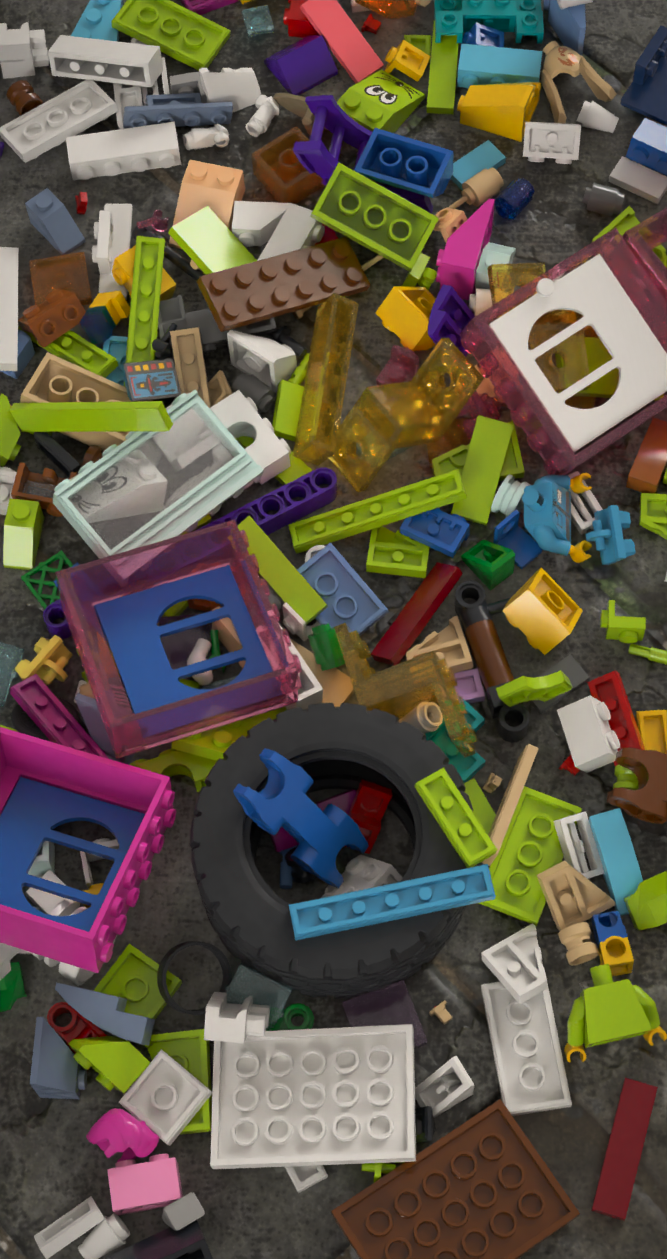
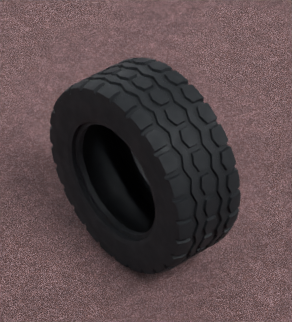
(337, 752)

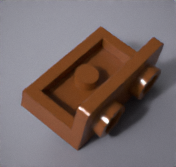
(53, 317)

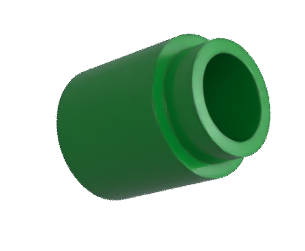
(326, 647)

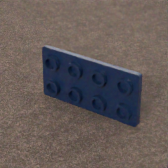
(649, 85)

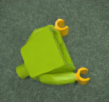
(610, 1014)

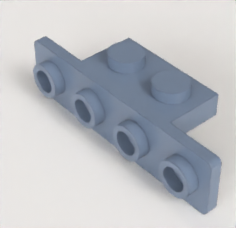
(179, 108)

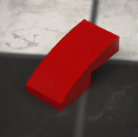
(369, 809)

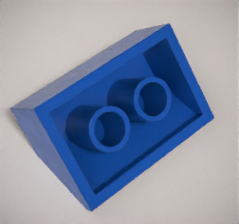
(406, 163)

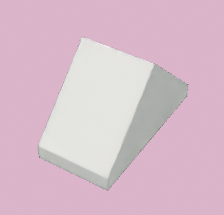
(445, 1087)

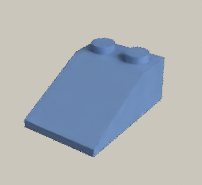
(567, 24)

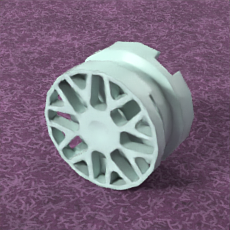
(509, 496)

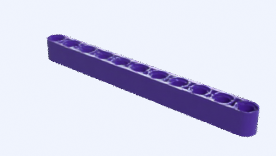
(277, 500)

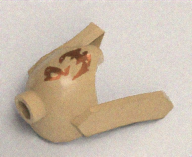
(566, 60)

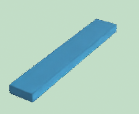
(391, 902)

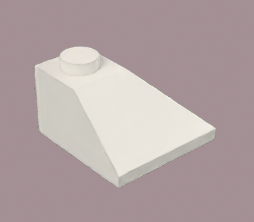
(261, 357)

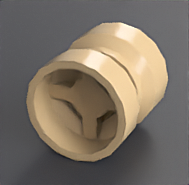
(578, 943)

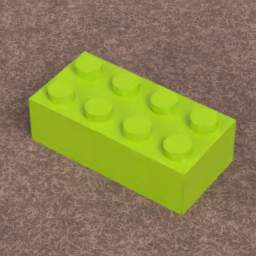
(374, 217)

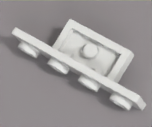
(113, 239)

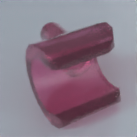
(157, 222)

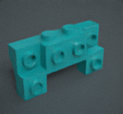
(459, 16)

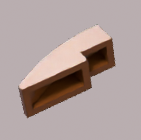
(650, 459)

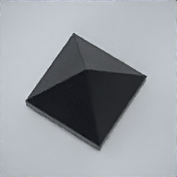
(424, 1124)

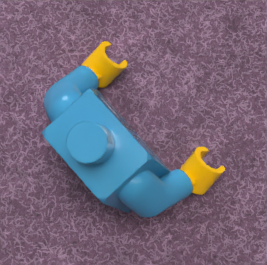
(549, 514)

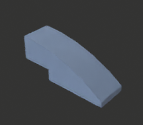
(108, 1013)

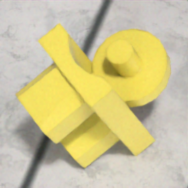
(49, 662)

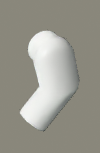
(197, 655)

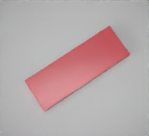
(342, 38)

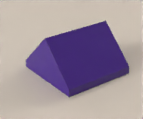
(302, 64)

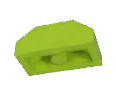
(649, 903)

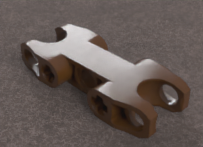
(650, 798)

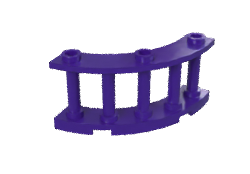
(318, 159)

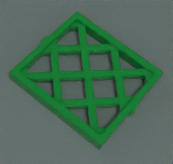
(43, 566)

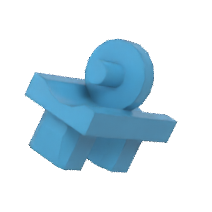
(609, 535)

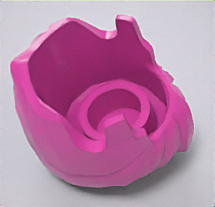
(122, 1133)

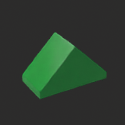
(490, 562)

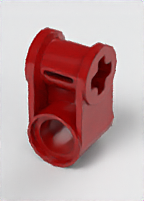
(78, 1027)

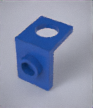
(517, 539)

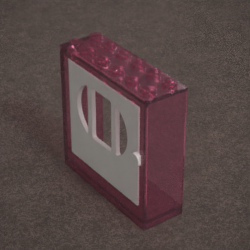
(627, 317)

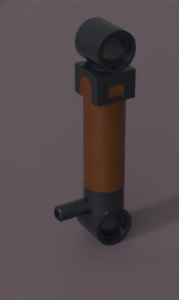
(490, 656)

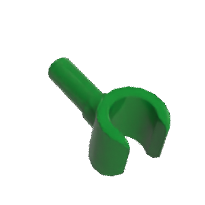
(215, 646)

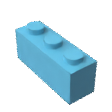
(497, 65)

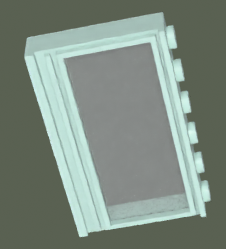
(157, 481)

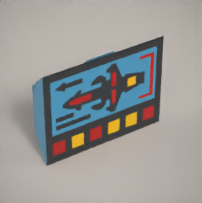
(151, 380)

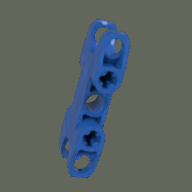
(287, 806)

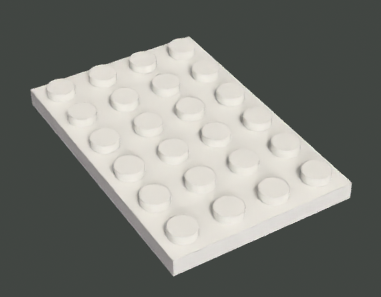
(314, 1098)

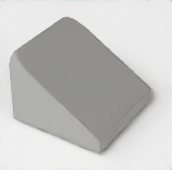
(183, 1212)

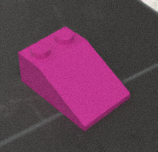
(463, 251)

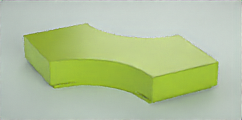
(536, 688)

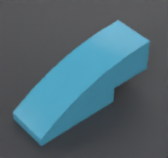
(617, 856)

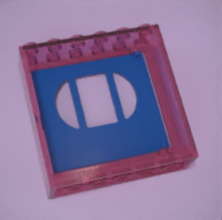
(131, 597)

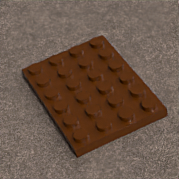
(463, 1198)

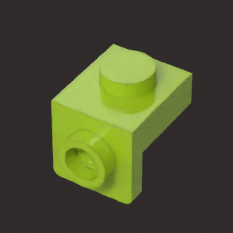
(622, 628)

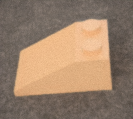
(209, 186)

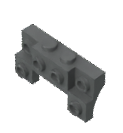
(174, 311)

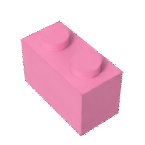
(144, 1184)

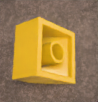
(407, 315)
(542, 611)

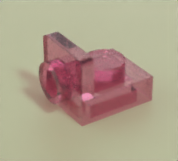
(400, 367)

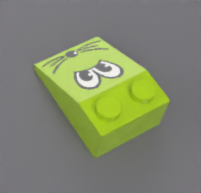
(380, 102)

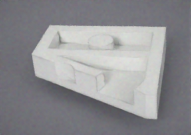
(518, 964)

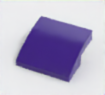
(449, 317)

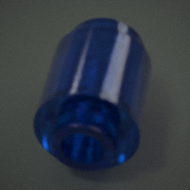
(514, 198)

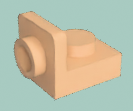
(449, 221)

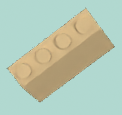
(66, 382)

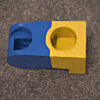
(612, 942)

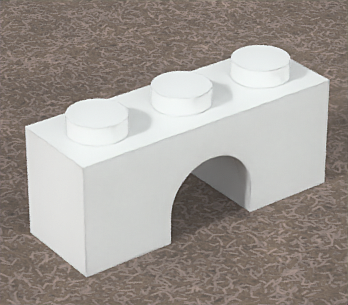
(241, 419)

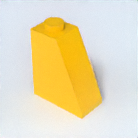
(500, 107)

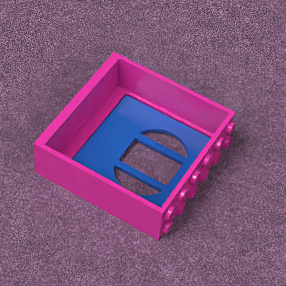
(57, 785)

